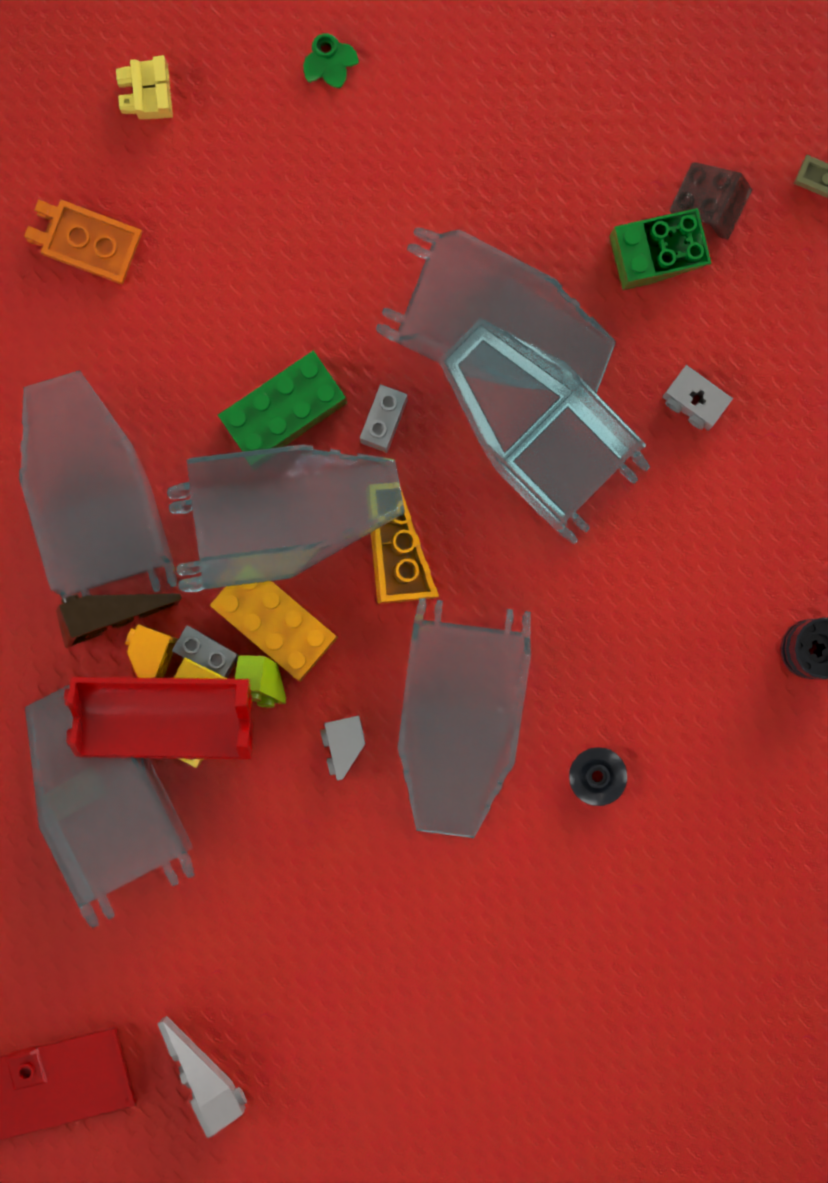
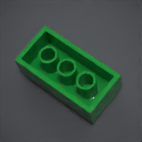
(284, 406)

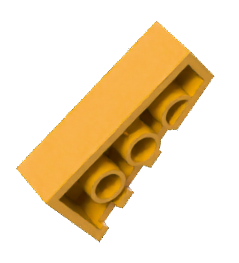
(400, 563)

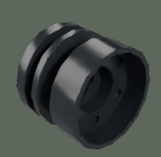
(796, 647)

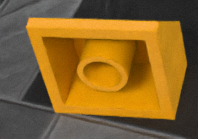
(149, 651)

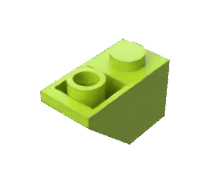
(263, 678)

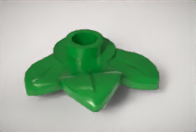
(329, 65)

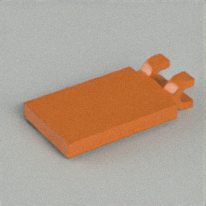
(86, 240)

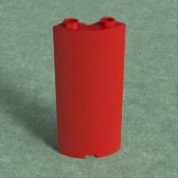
(160, 718)

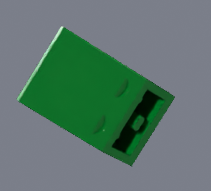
(659, 248)

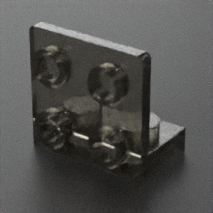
(716, 194)

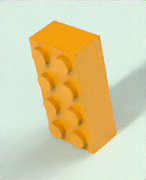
(275, 625)

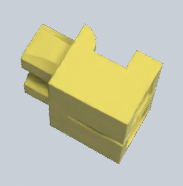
(150, 88)

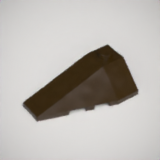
(92, 614)

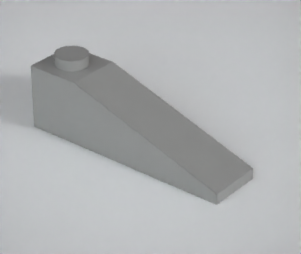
(214, 1093)

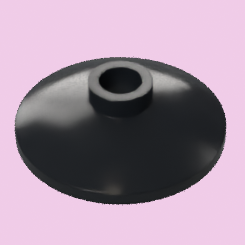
(613, 776)

